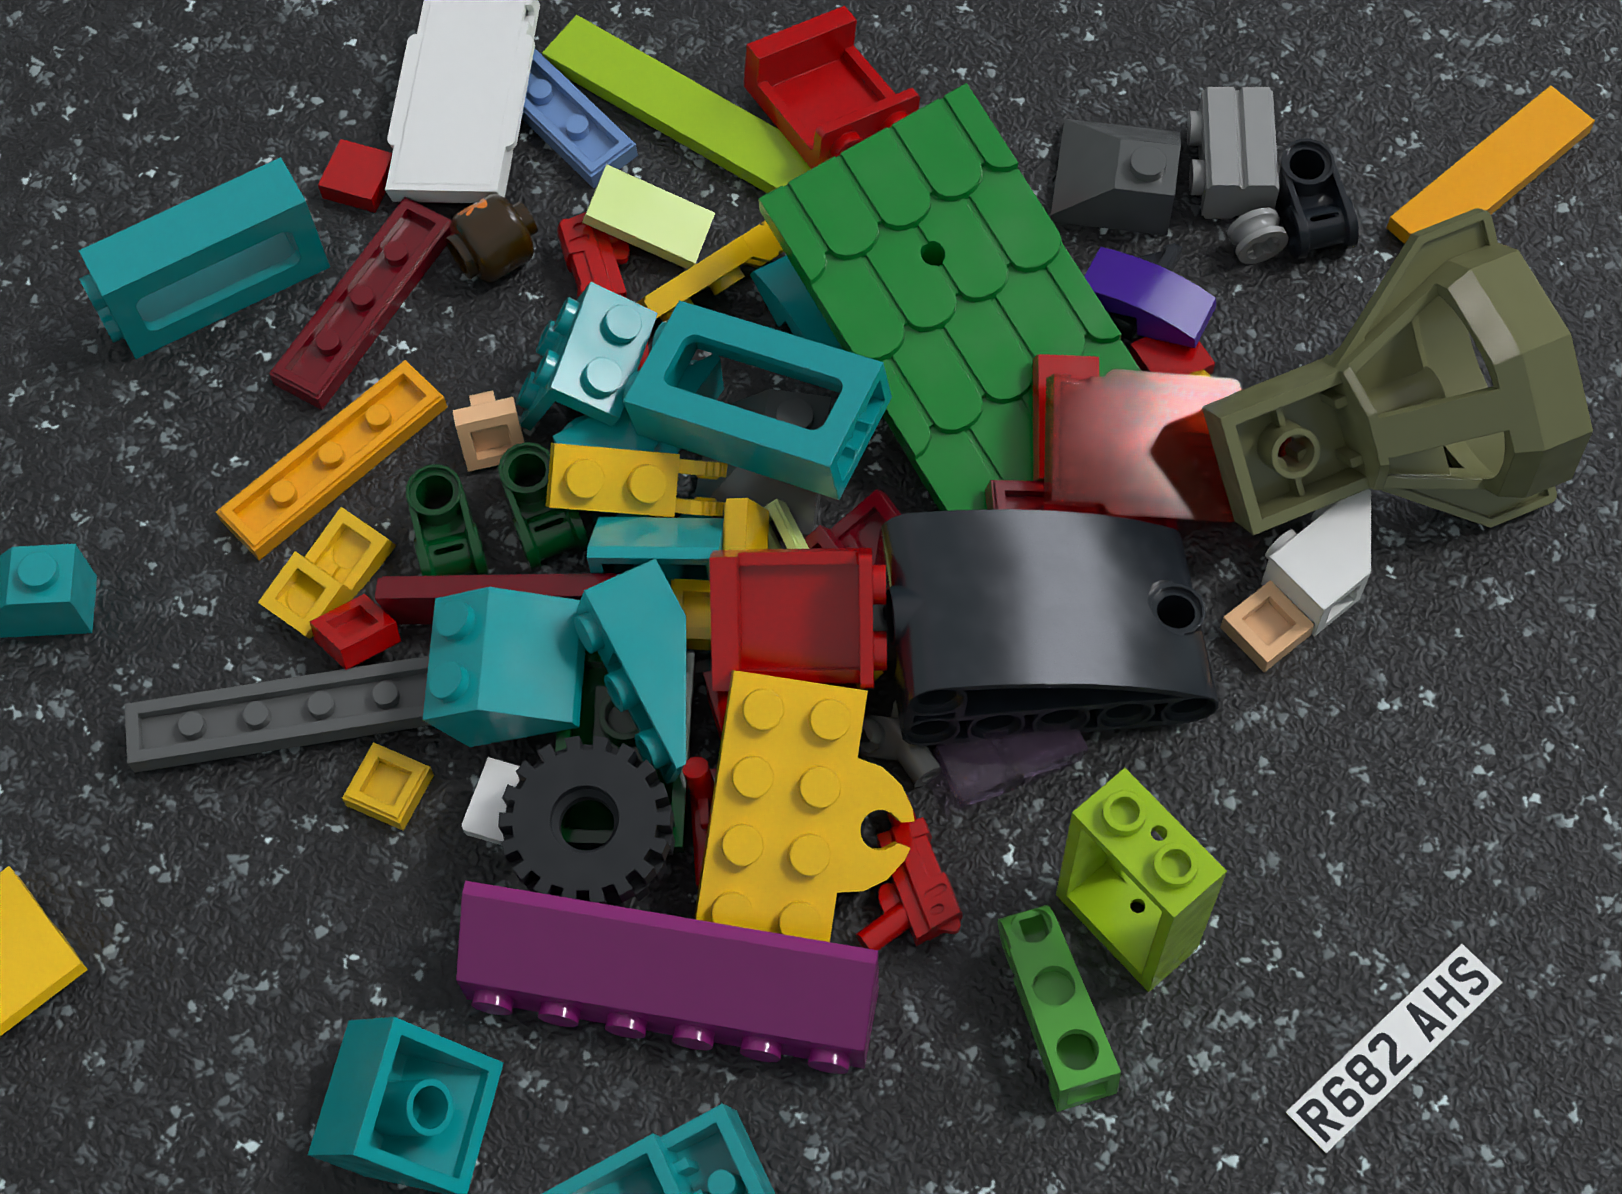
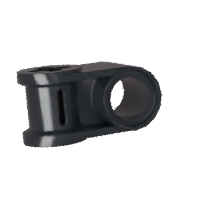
(1314, 210)

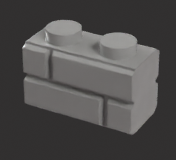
(1235, 151)

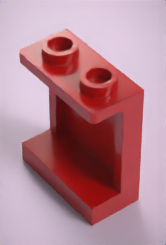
(822, 87)
(796, 615)

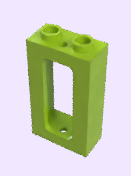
(1118, 862)

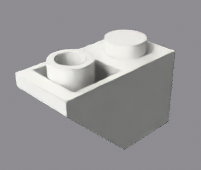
(1325, 562)

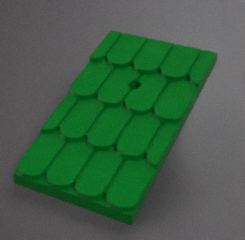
(951, 277)

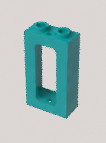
(203, 259)
(802, 457)

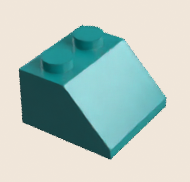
(677, 544)
(503, 666)
(406, 1106)

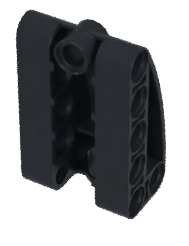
(1042, 622)

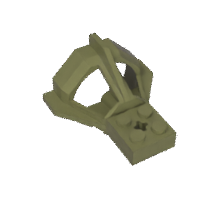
(1413, 393)

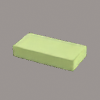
(648, 217)

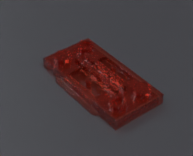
(1135, 445)

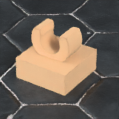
(487, 429)

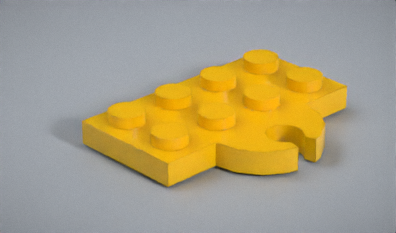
(793, 808)

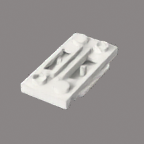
(461, 100)

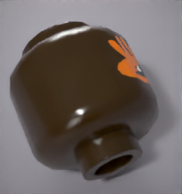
(491, 238)

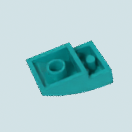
(696, 1158)

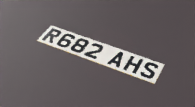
(1393, 1048)

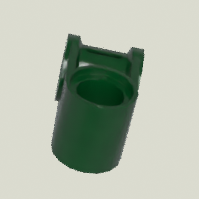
(540, 529)
(446, 536)

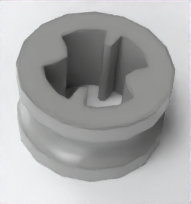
(1257, 235)

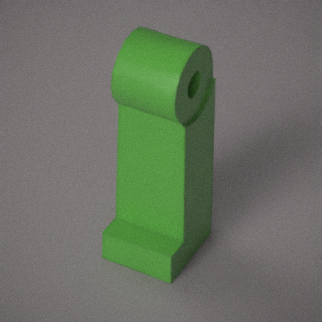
(1058, 1009)

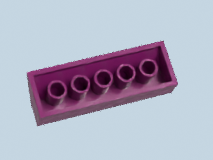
(667, 977)

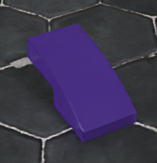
(1159, 299)

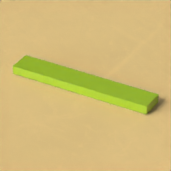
(675, 105)

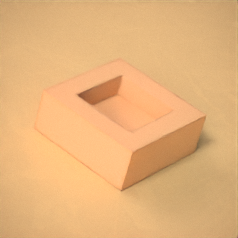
(1267, 626)

